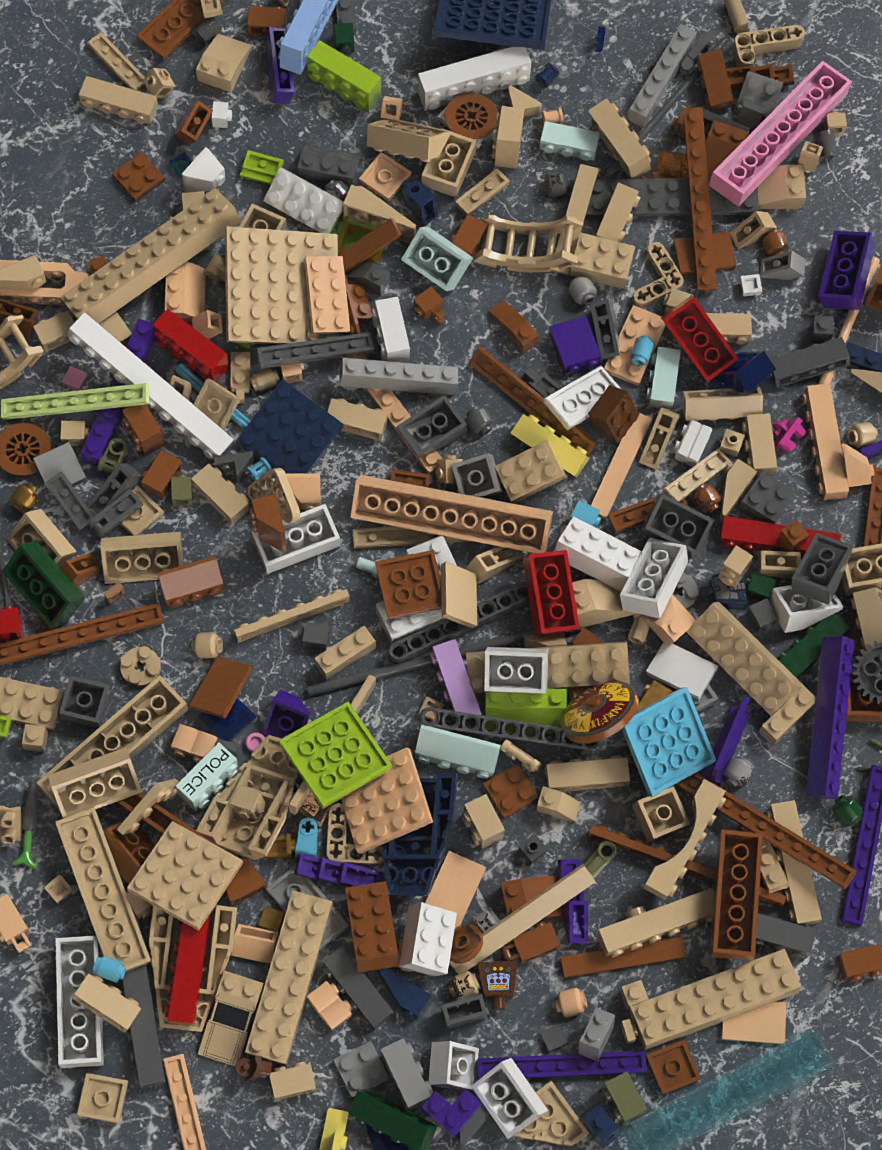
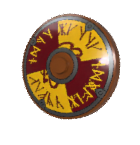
(599, 712)

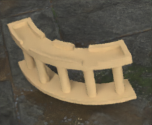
(529, 263)
(26, 358)

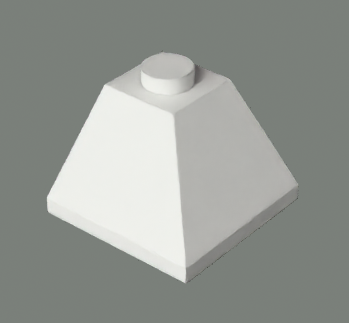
(203, 173)

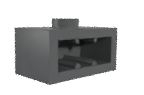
(463, 1011)

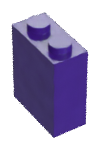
(574, 345)

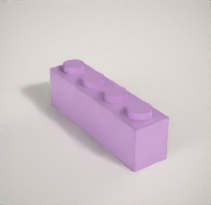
(454, 678)

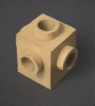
(159, 82)

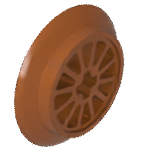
(474, 100)
(12, 433)

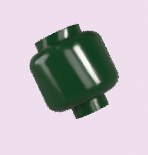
(847, 810)

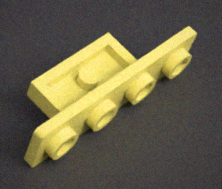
(334, 1130)

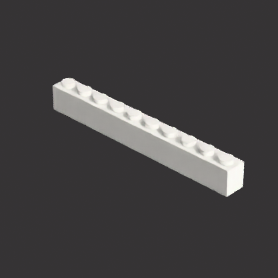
(162, 396)

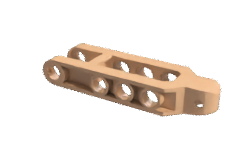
(44, 296)

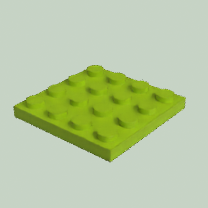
(335, 754)

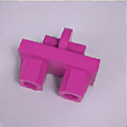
(786, 431)

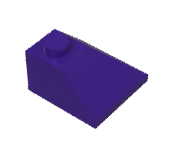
(285, 715)

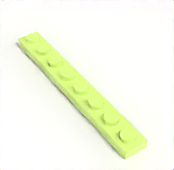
(75, 401)

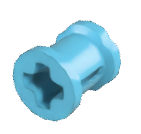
(255, 471)

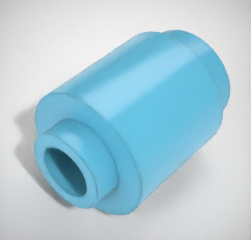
(641, 350)
(109, 968)

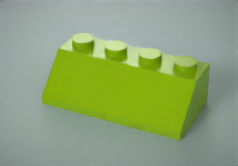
(527, 707)

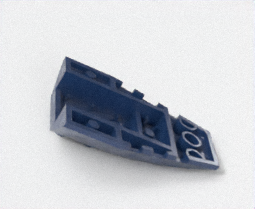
(415, 856)

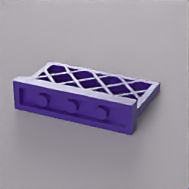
(727, 742)

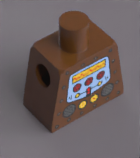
(497, 981)

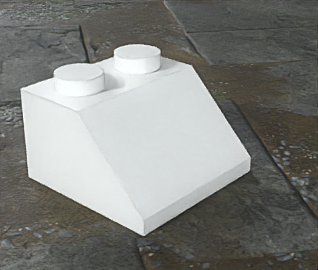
(453, 1065)

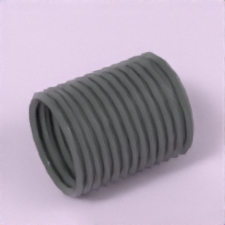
(206, 30)

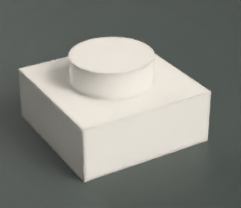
(751, 285)

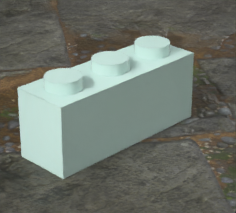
(569, 141)
(663, 378)

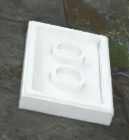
(682, 669)

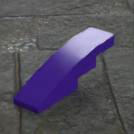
(334, 872)
(576, 909)

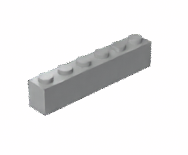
(662, 76)
(398, 376)

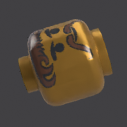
(24, 498)

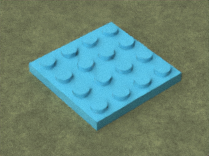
(668, 741)

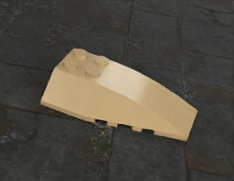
(274, 778)
(217, 954)

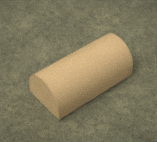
(737, 15)

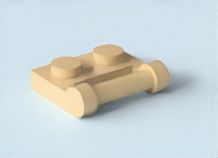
(514, 752)

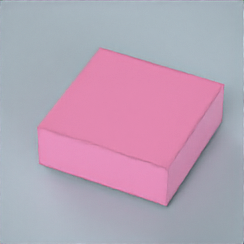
(74, 378)

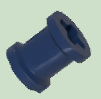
(547, 75)

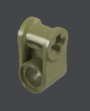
(110, 458)

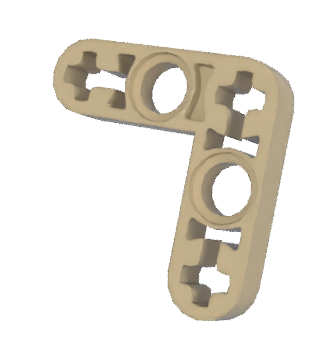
(665, 278)
(288, 506)
(346, 849)

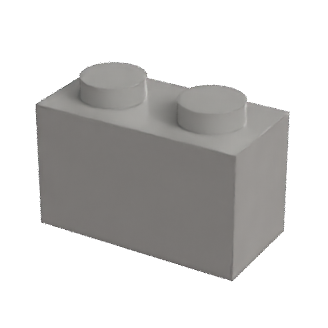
(596, 1034)

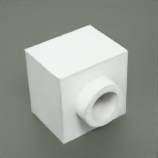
(221, 114)

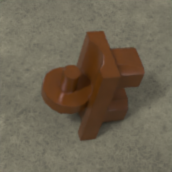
(253, 1068)

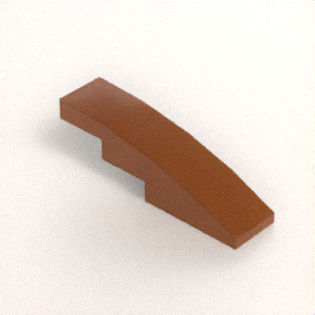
(738, 74)

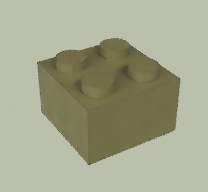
(623, 1099)

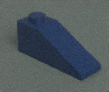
(406, 994)

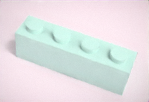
(457, 752)

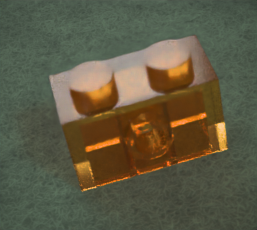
(671, 165)

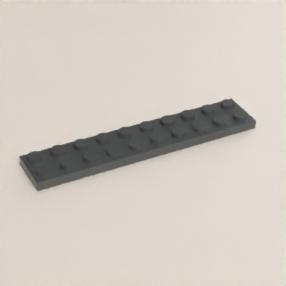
(663, 198)

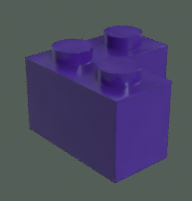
(451, 1117)

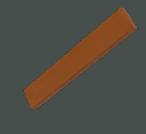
(648, 954)

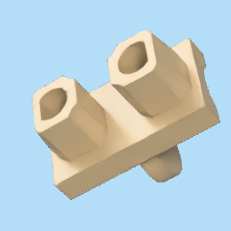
(10, 824)

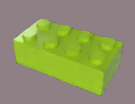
(343, 76)

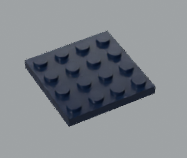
(290, 431)

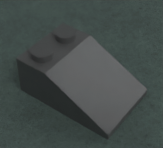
(433, 427)
(821, 568)

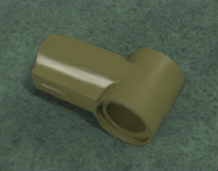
(597, 861)

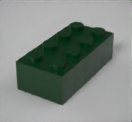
(43, 584)

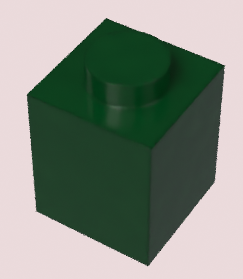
(344, 37)
(759, 586)

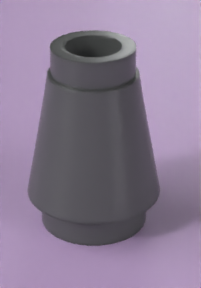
(827, 141)

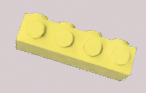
(532, 434)

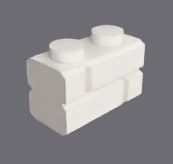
(693, 443)

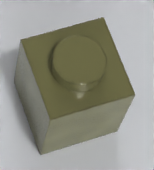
(181, 490)

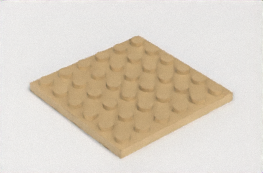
(269, 284)

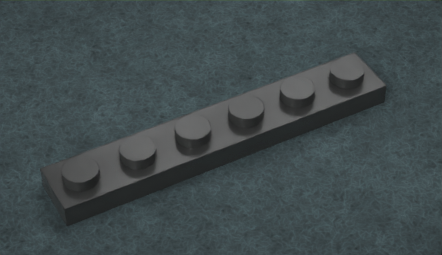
(315, 350)

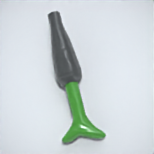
(29, 825)

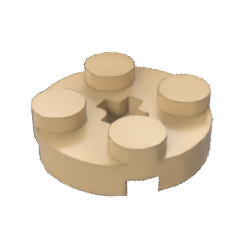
(144, 656)

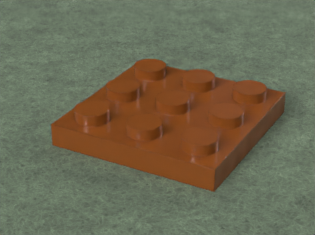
(410, 584)

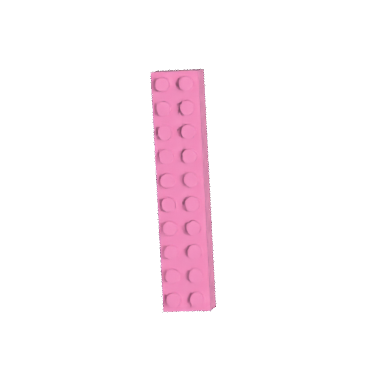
(780, 133)

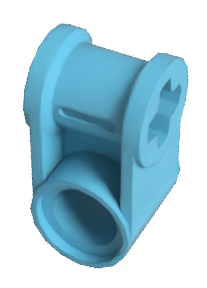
(307, 842)

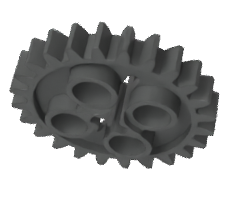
(869, 681)

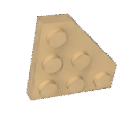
(558, 1124)

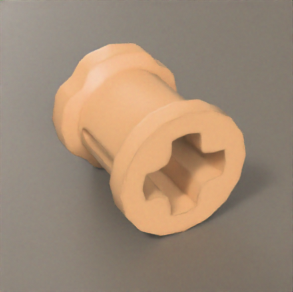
(554, 116)

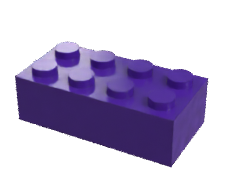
(847, 270)

